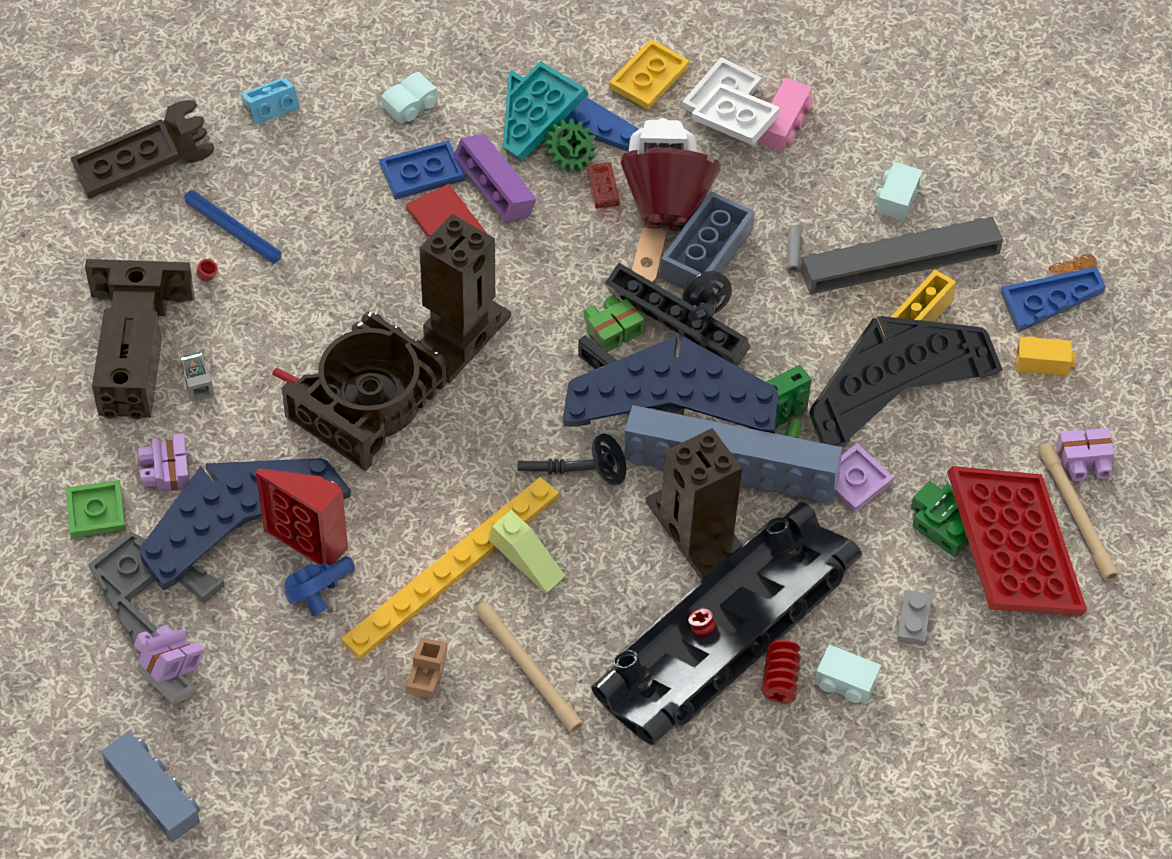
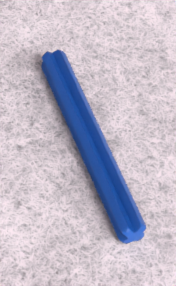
(233, 226)

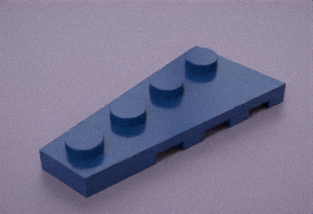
(603, 124)
(1045, 297)

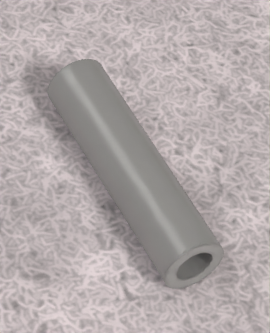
(793, 252)

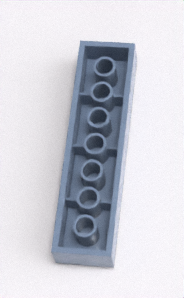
(766, 458)

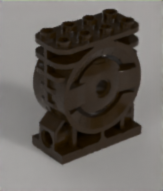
(359, 363)

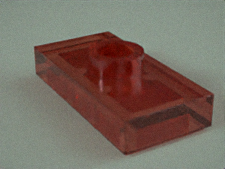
(603, 185)

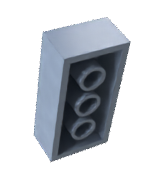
(707, 240)

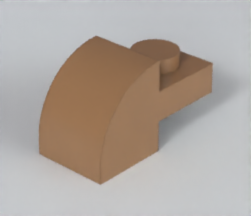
(427, 668)

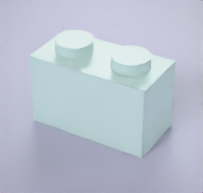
(898, 190)
(847, 675)

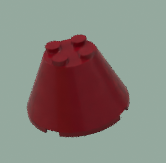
(668, 184)

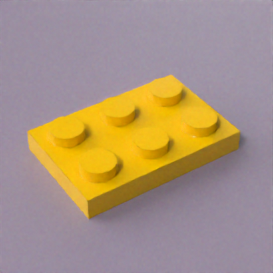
(649, 74)

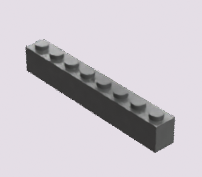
(901, 255)

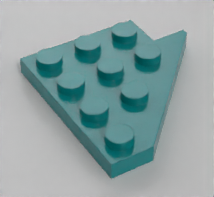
(535, 106)

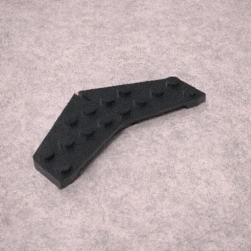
(882, 368)

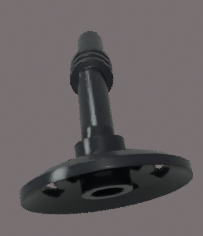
(707, 294)
(600, 462)

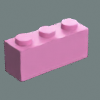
(793, 100)

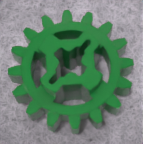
(563, 152)

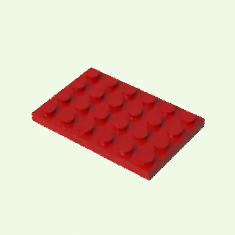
(1016, 541)

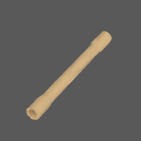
(1101, 557)
(562, 709)

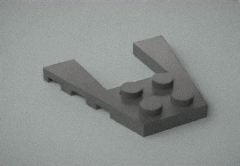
(124, 575)

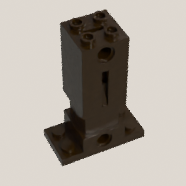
(459, 292)
(131, 331)

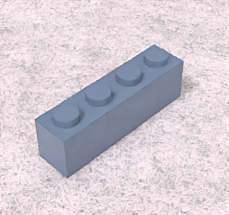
(150, 786)

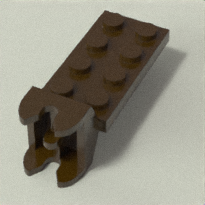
(143, 150)

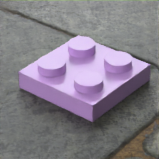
(860, 478)

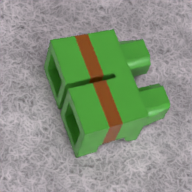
(615, 324)

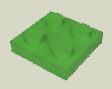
(95, 509)

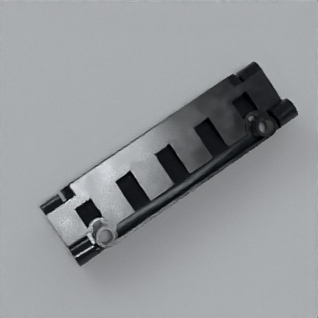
(752, 599)

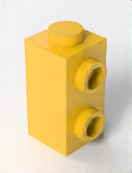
(1044, 356)

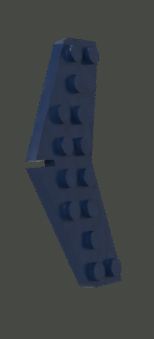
(660, 379)
(211, 510)

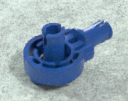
(312, 578)

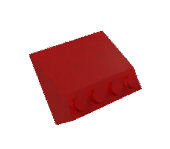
(304, 513)

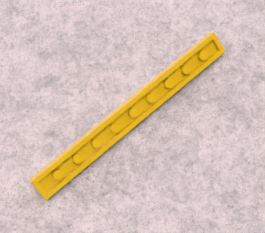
(443, 573)

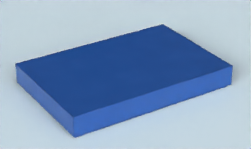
(421, 169)

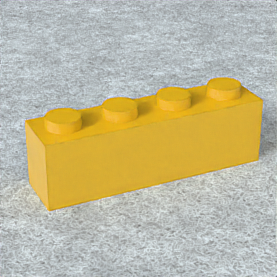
(928, 299)

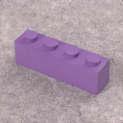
(495, 177)

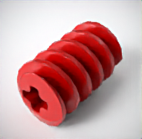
(781, 671)

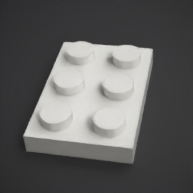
(727, 74)
(736, 113)

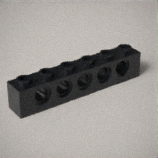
(674, 314)

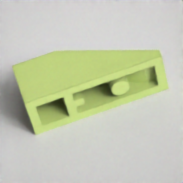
(525, 551)

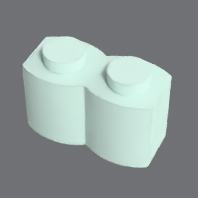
(409, 98)

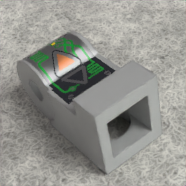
(196, 376)

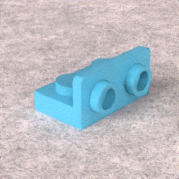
(271, 100)

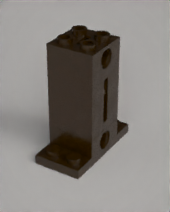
(700, 500)

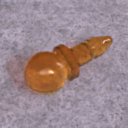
(1083, 262)

